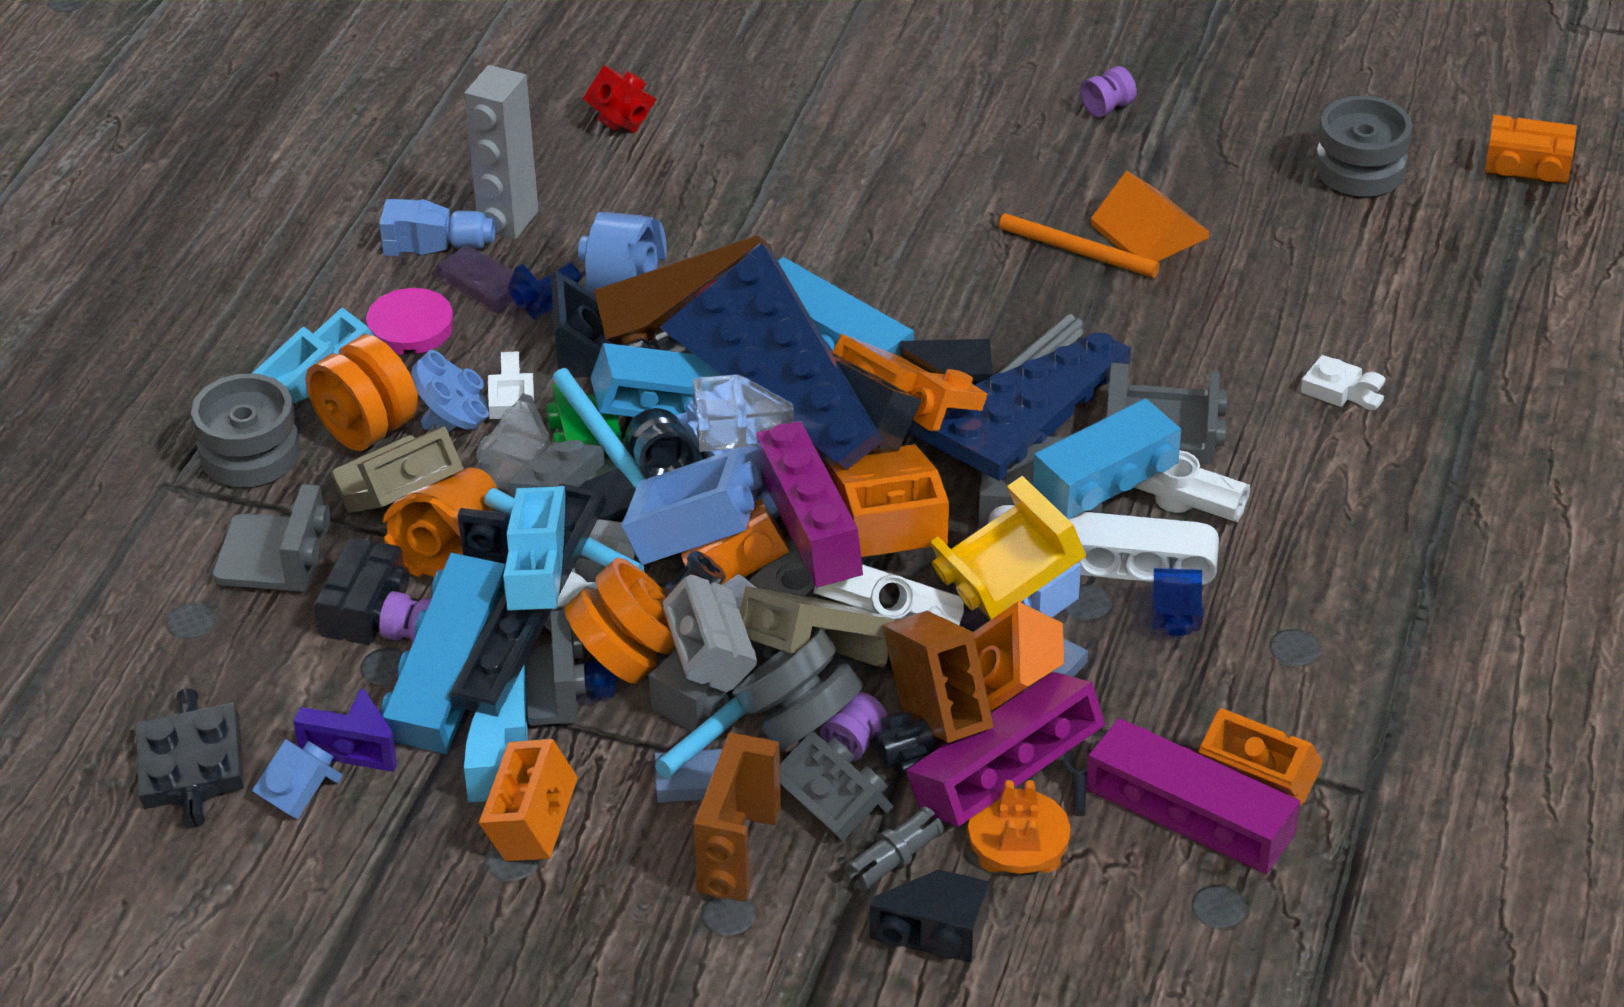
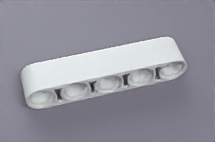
(1136, 545)

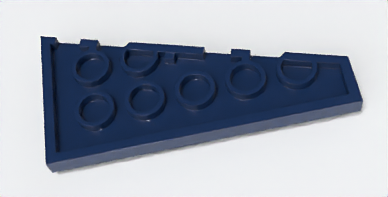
(760, 329)
(1025, 404)

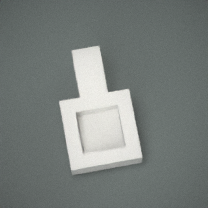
(1339, 381)
(508, 386)

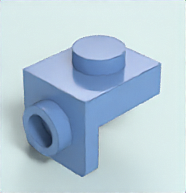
(295, 776)

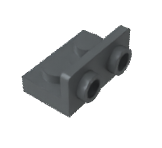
(830, 786)

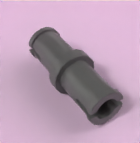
(893, 848)

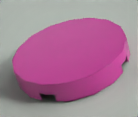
(411, 319)

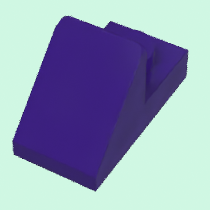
(352, 739)

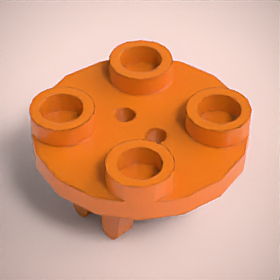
(1020, 832)

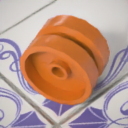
(362, 392)
(622, 621)

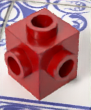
(628, 100)

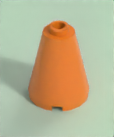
(427, 519)

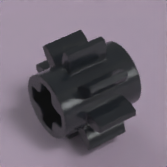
(903, 741)

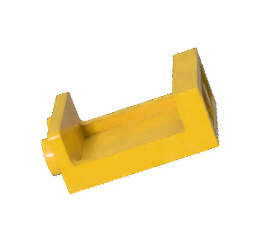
(1011, 553)

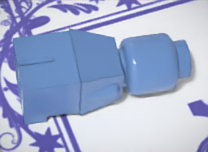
(428, 228)

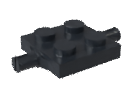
(189, 756)

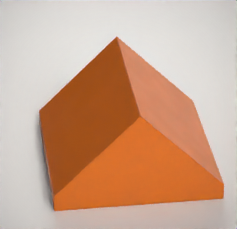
(1145, 221)

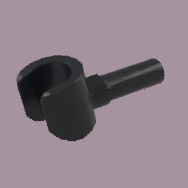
(1079, 782)

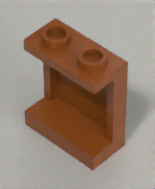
(740, 790)

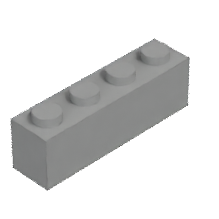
(502, 149)

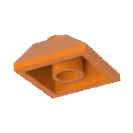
(1017, 651)

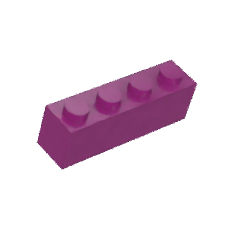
(809, 504)
(1025, 738)
(1193, 795)

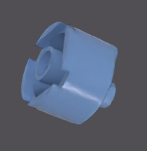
(620, 248)

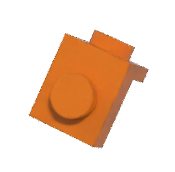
(945, 391)

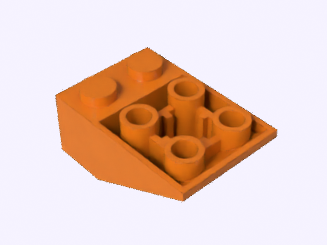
(893, 499)

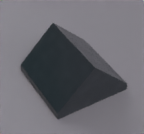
(576, 326)

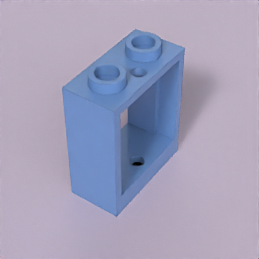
(692, 505)

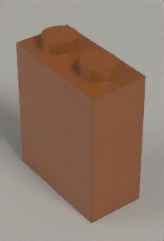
(938, 675)

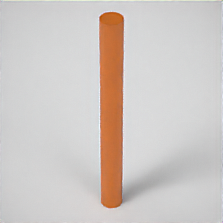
(1079, 245)

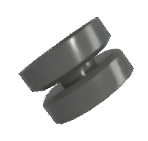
(1363, 145)
(245, 430)
(798, 690)

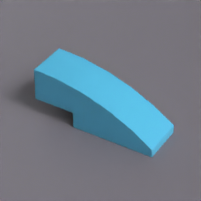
(306, 348)
(535, 548)
(489, 740)

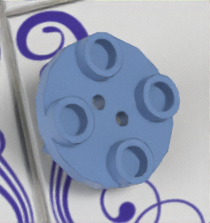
(449, 392)

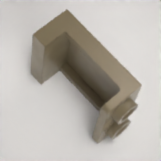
(396, 470)
(787, 622)

